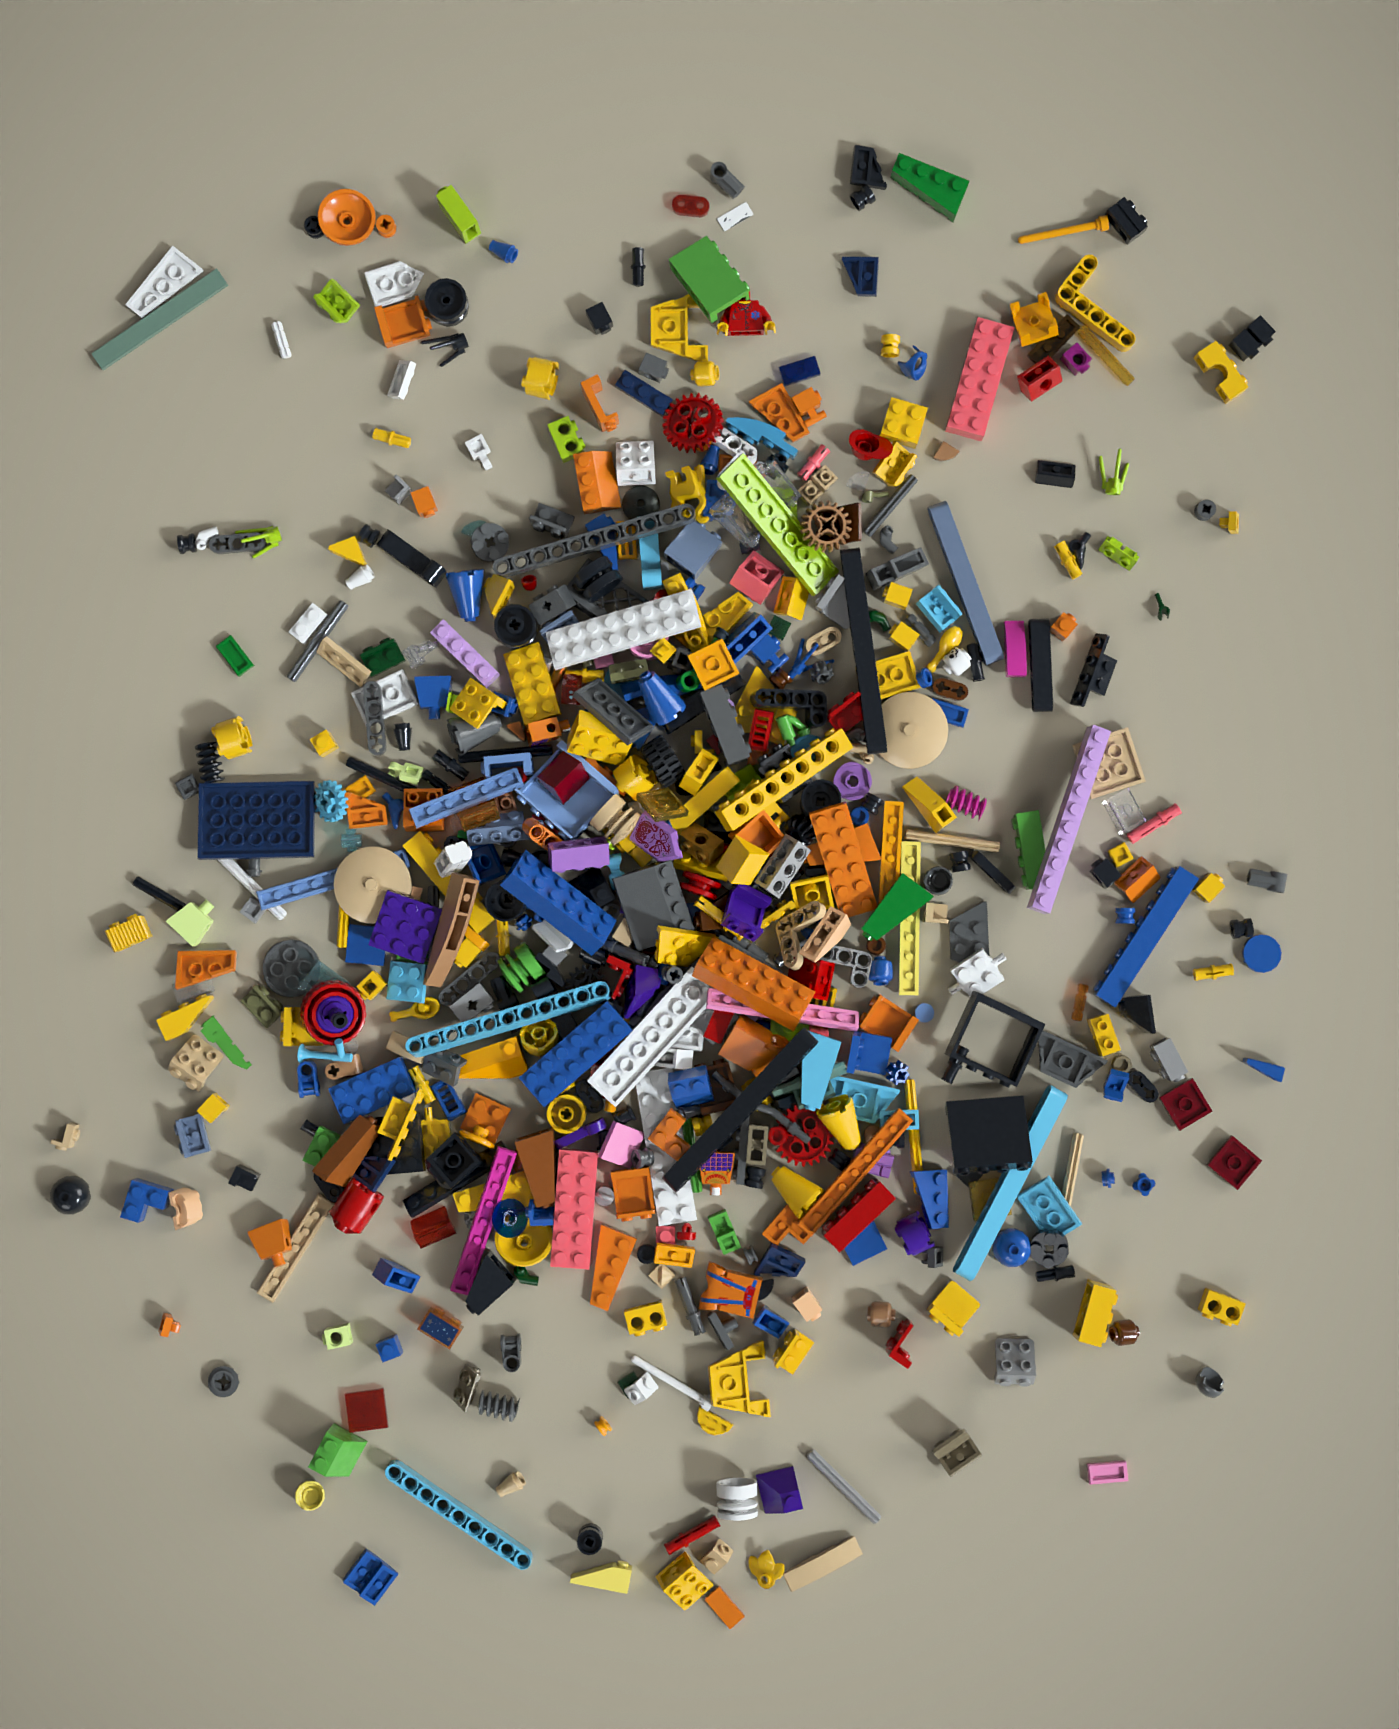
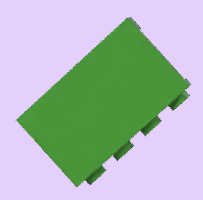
(708, 277)

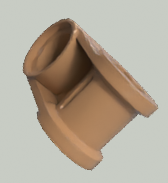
(346, 1069)

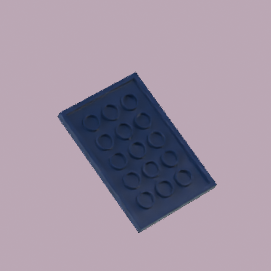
(256, 820)

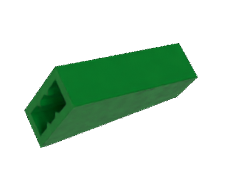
(897, 905)

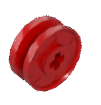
(699, 885)

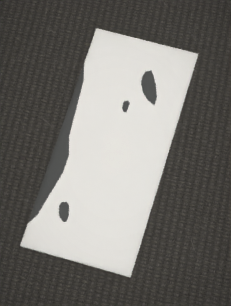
(735, 216)

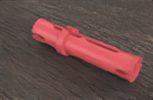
(1157, 821)

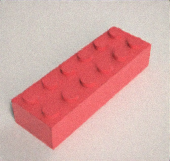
(979, 379)
(574, 1208)

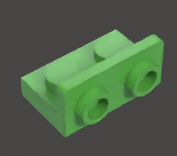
(320, 1145)

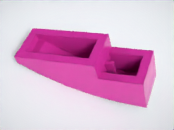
(1015, 649)

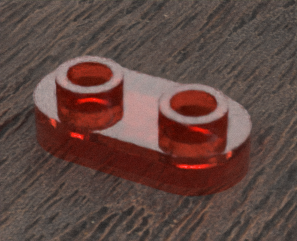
(690, 208)

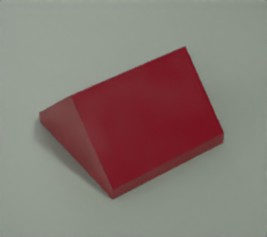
(563, 777)

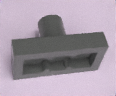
(722, 1329)

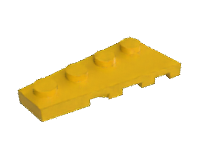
(516, 1188)

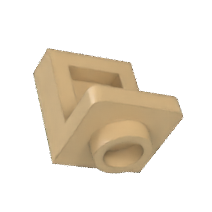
(70, 1136)
(717, 1556)

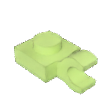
(408, 773)

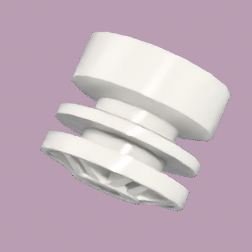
(736, 1500)

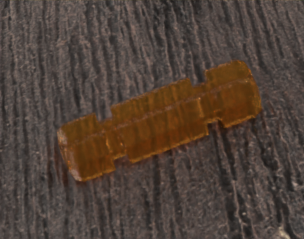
(1080, 1001)

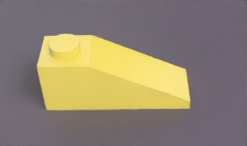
(608, 1577)

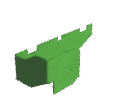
(215, 1033)

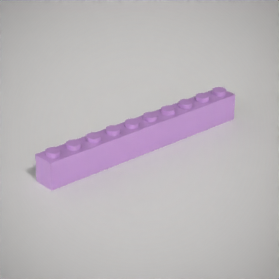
(1068, 819)

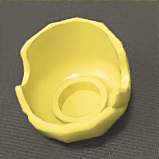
(309, 1495)

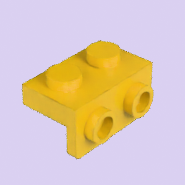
(893, 468)

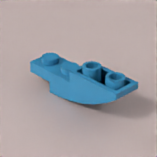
(755, 431)

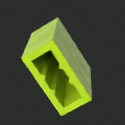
(458, 213)

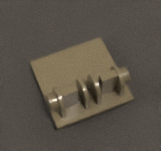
(465, 1392)

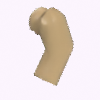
(862, 751)

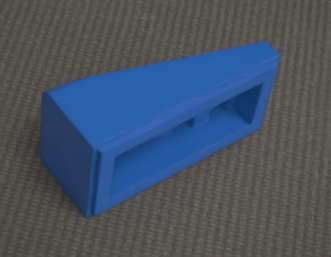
(1270, 1070)
(458, 1112)

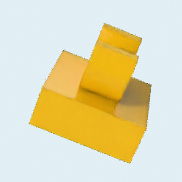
(1231, 523)
(663, 650)

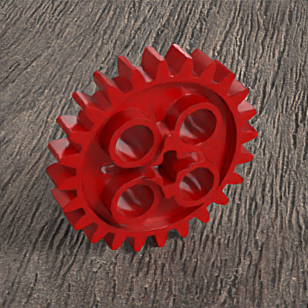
(709, 424)
(818, 1130)

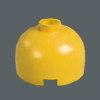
(539, 1037)

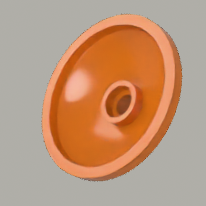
(346, 205)

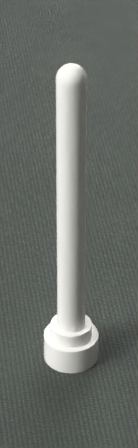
(704, 1400)

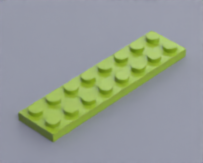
(776, 524)

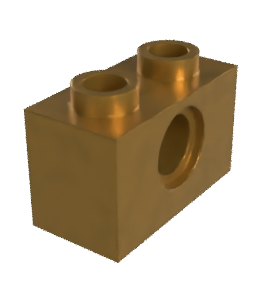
(701, 844)

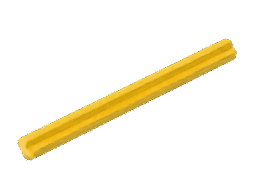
(914, 1137)

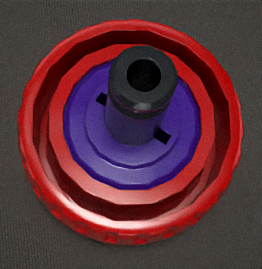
(333, 1012)

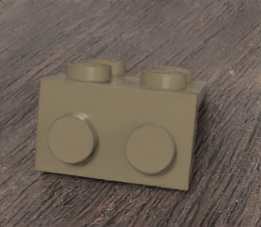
(956, 1452)

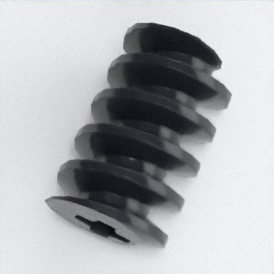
(209, 762)

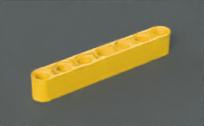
(696, 806)

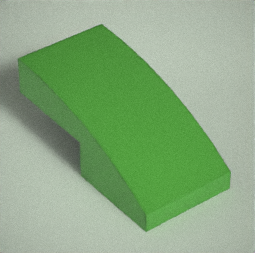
(724, 1231)

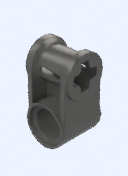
(511, 1350)

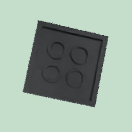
(411, 1154)

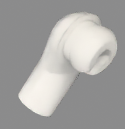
(204, 536)

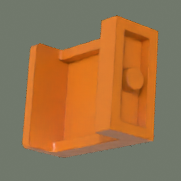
(403, 322)
(590, 388)
(888, 1020)
(633, 1193)

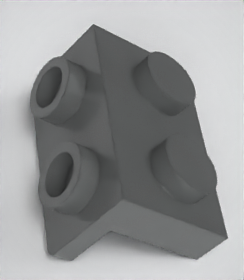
(444, 1066)

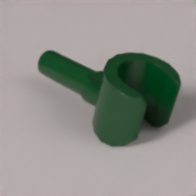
(1162, 609)

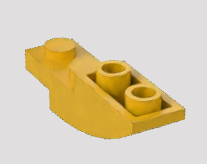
(697, 637)

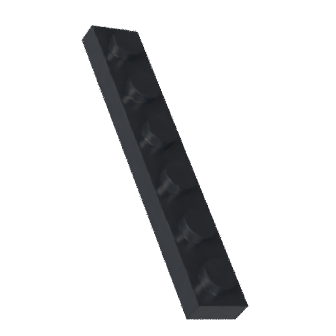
(435, 1193)

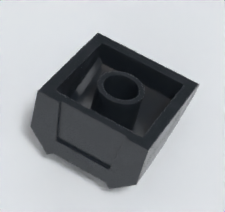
(452, 1161)

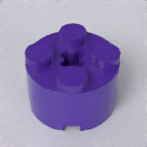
(914, 1233)

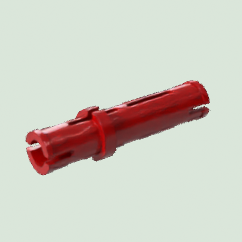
(691, 1535)

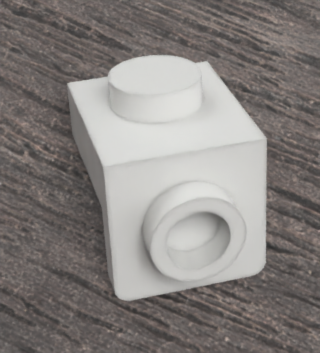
(641, 1388)

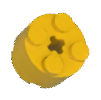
(540, 377)
(232, 738)
(634, 776)
(557, 1119)

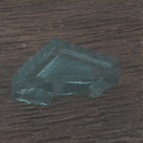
(469, 529)

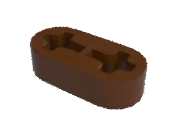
(951, 685)

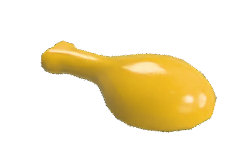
(950, 639)
(418, 1010)

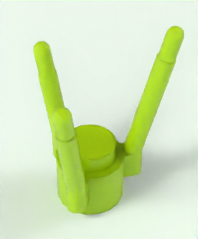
(1114, 485)
(271, 535)

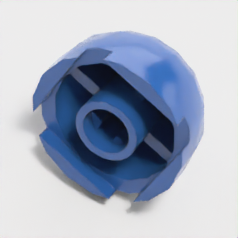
(1011, 1247)

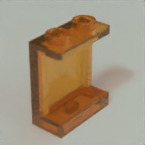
(478, 814)

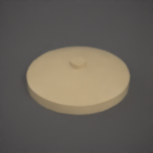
(913, 730)
(364, 881)

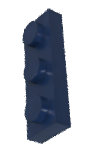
(643, 393)

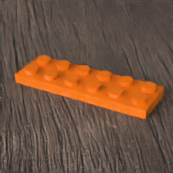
(843, 859)

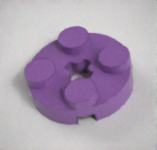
(858, 772)

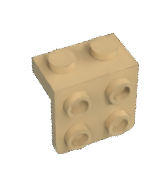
(195, 1062)

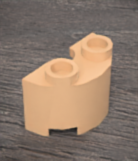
(187, 1207)

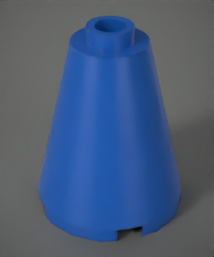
(466, 592)
(659, 699)

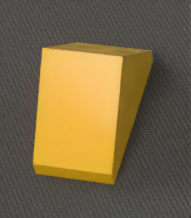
(349, 549)

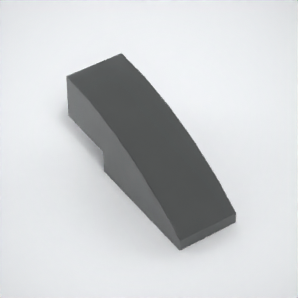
(897, 568)

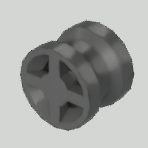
(1202, 513)
(642, 1157)

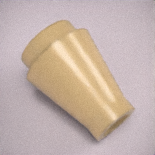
(511, 1484)

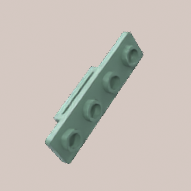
(794, 1086)

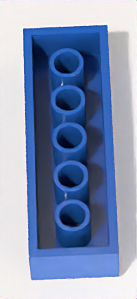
(558, 902)
(575, 1053)

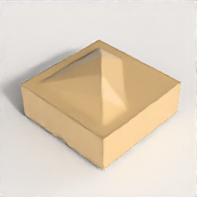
(661, 1275)

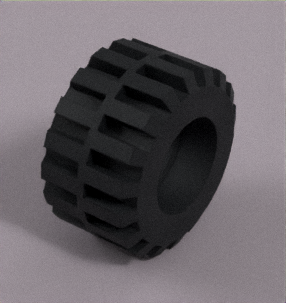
(663, 761)

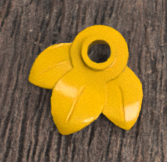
(765, 1566)

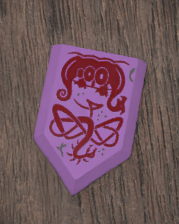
(656, 838)

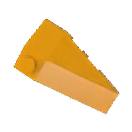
(495, 1061)

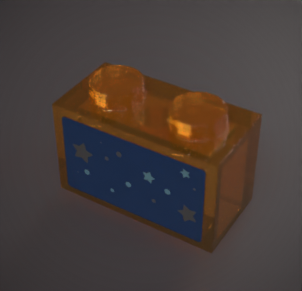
(440, 1327)

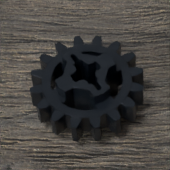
(589, 972)

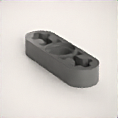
(224, 549)

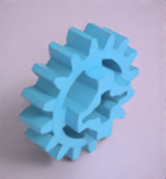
(330, 801)

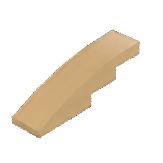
(822, 1564)

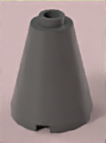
(469, 737)

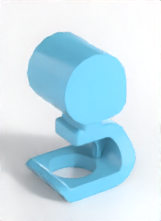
(614, 860)

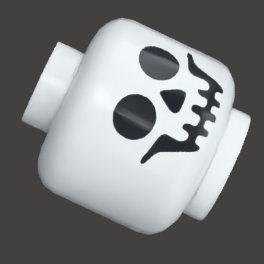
(956, 661)

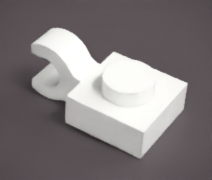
(479, 449)

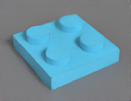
(406, 982)

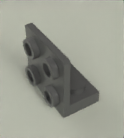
(552, 520)

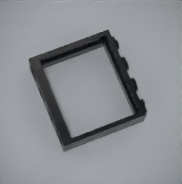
(1025, 1052)

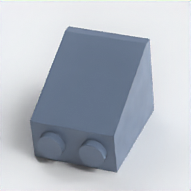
(693, 549)

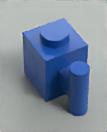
(766, 650)

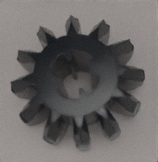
(800, 829)

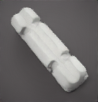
(281, 340)

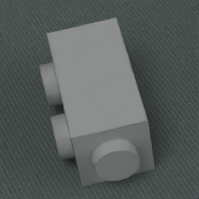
(1169, 1060)

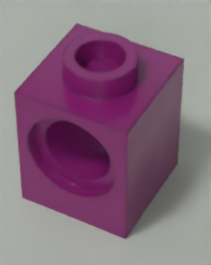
(1076, 351)

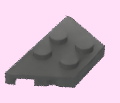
(969, 933)
(1066, 1061)

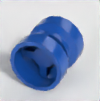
(699, 588)

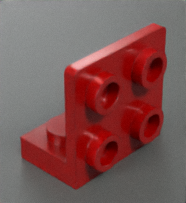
(847, 714)
(618, 964)
(814, 976)
(893, 1344)

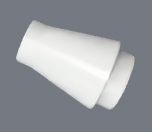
(360, 577)

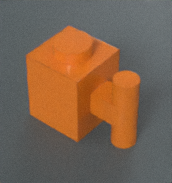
(806, 404)

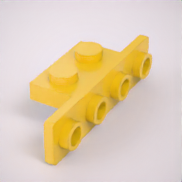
(397, 1118)

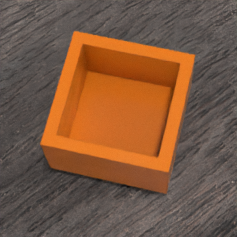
(760, 832)

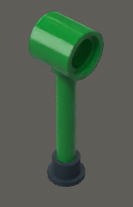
(720, 633)

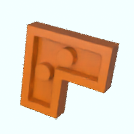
(665, 1135)
(783, 1224)

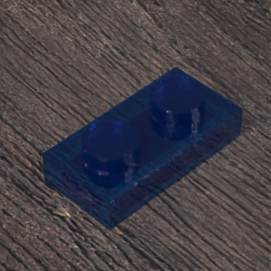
(799, 371)

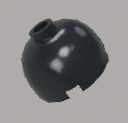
(70, 1195)

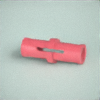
(813, 462)

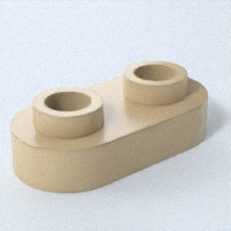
(822, 640)

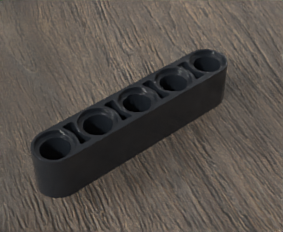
(1040, 665)
(695, 707)

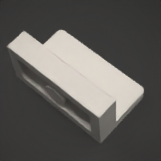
(552, 936)

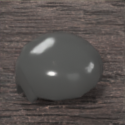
(938, 880)
(1209, 1382)

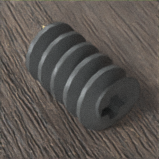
(498, 1406)

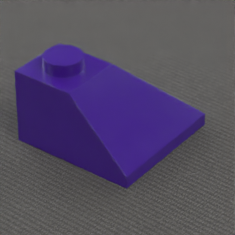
(640, 988)
(779, 1491)

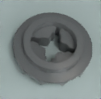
(216, 1386)

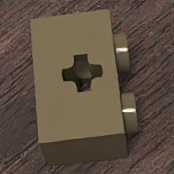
(757, 1144)

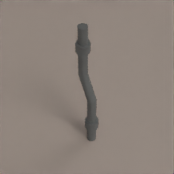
(793, 1128)

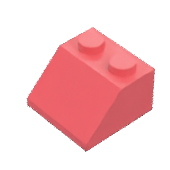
(756, 577)

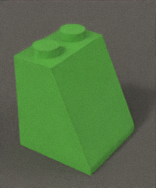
(337, 1453)

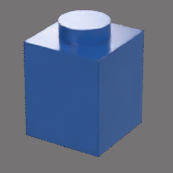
(389, 1348)

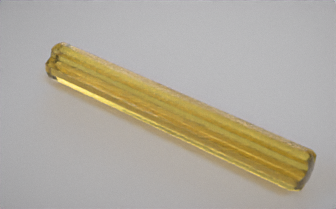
(1109, 359)

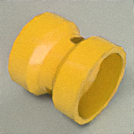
(890, 345)
(701, 1124)

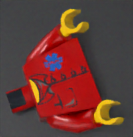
(745, 319)

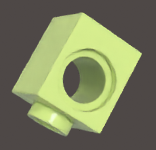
(346, 1336)

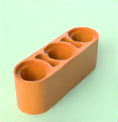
(540, 833)

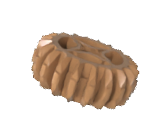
(819, 520)

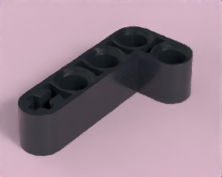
(412, 558)
(789, 703)
(564, 1023)

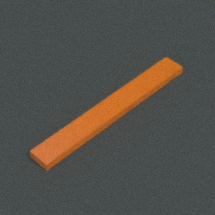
(854, 1172)

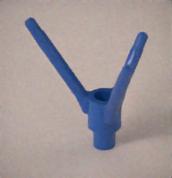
(799, 665)

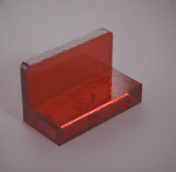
(432, 1227)

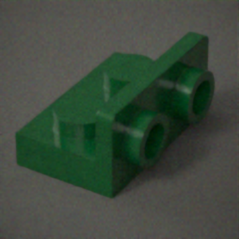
(382, 656)

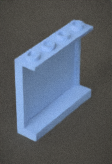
(579, 810)

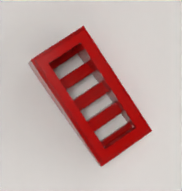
(755, 745)

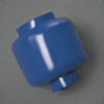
(881, 971)

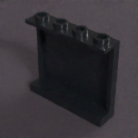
(989, 1135)

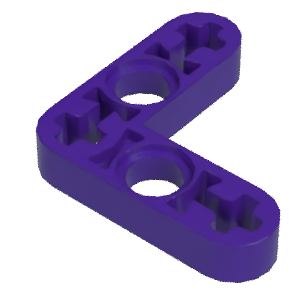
(589, 1129)

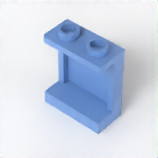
(509, 760)

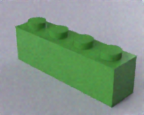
(1030, 844)

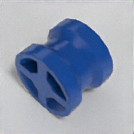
(1125, 915)

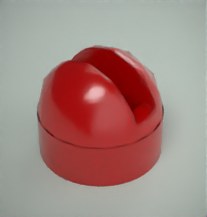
(529, 582)

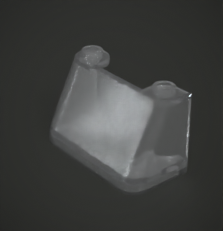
(734, 519)

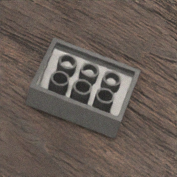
(651, 899)

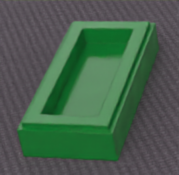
(235, 655)

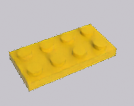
(532, 683)

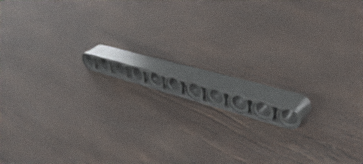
(604, 542)

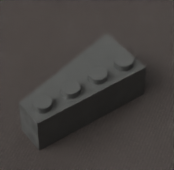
(724, 725)

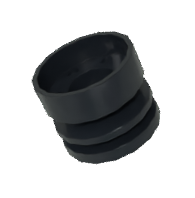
(820, 791)
(500, 906)

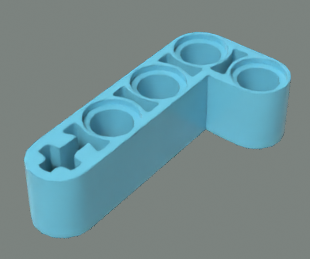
(650, 560)

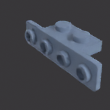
(502, 830)

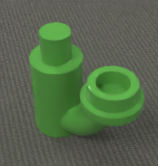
(787, 732)

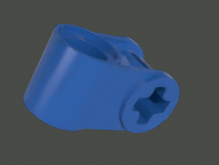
(308, 1080)

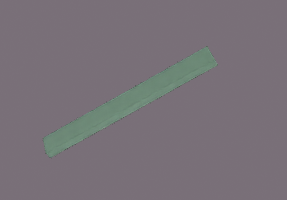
(159, 319)

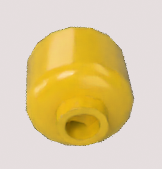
(705, 373)

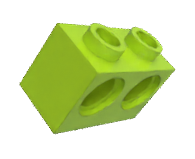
(562, 440)

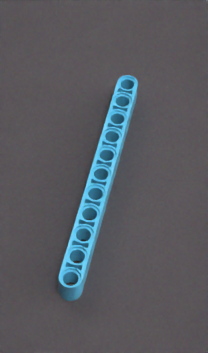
(499, 1017)
(1008, 1187)

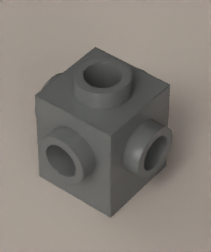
(681, 654)

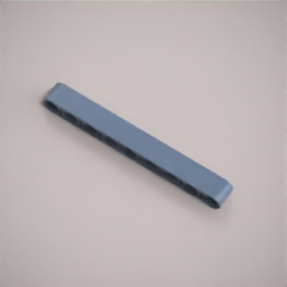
(965, 583)

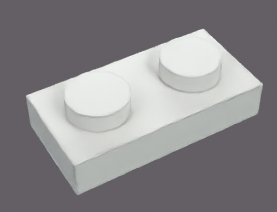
(401, 379)
(308, 623)

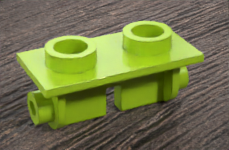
(1125, 558)

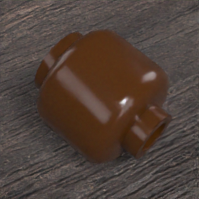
(1124, 1332)

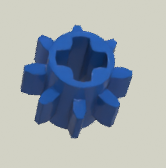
(897, 1072)

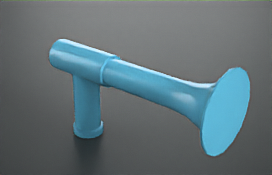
(340, 1055)

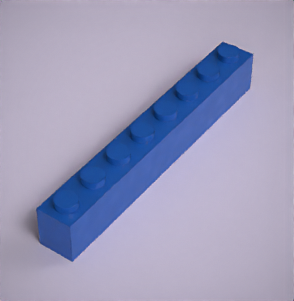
(1146, 936)

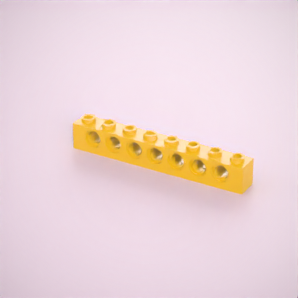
(839, 746)

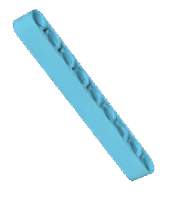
(463, 1523)

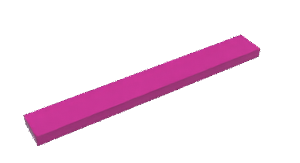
(482, 1220)

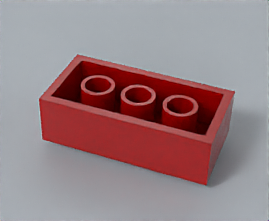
(857, 1215)

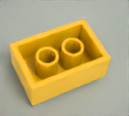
(595, 741)
(1095, 1313)

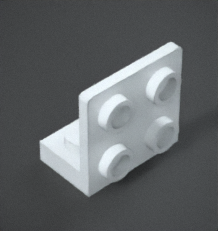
(635, 463)

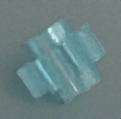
(351, 840)

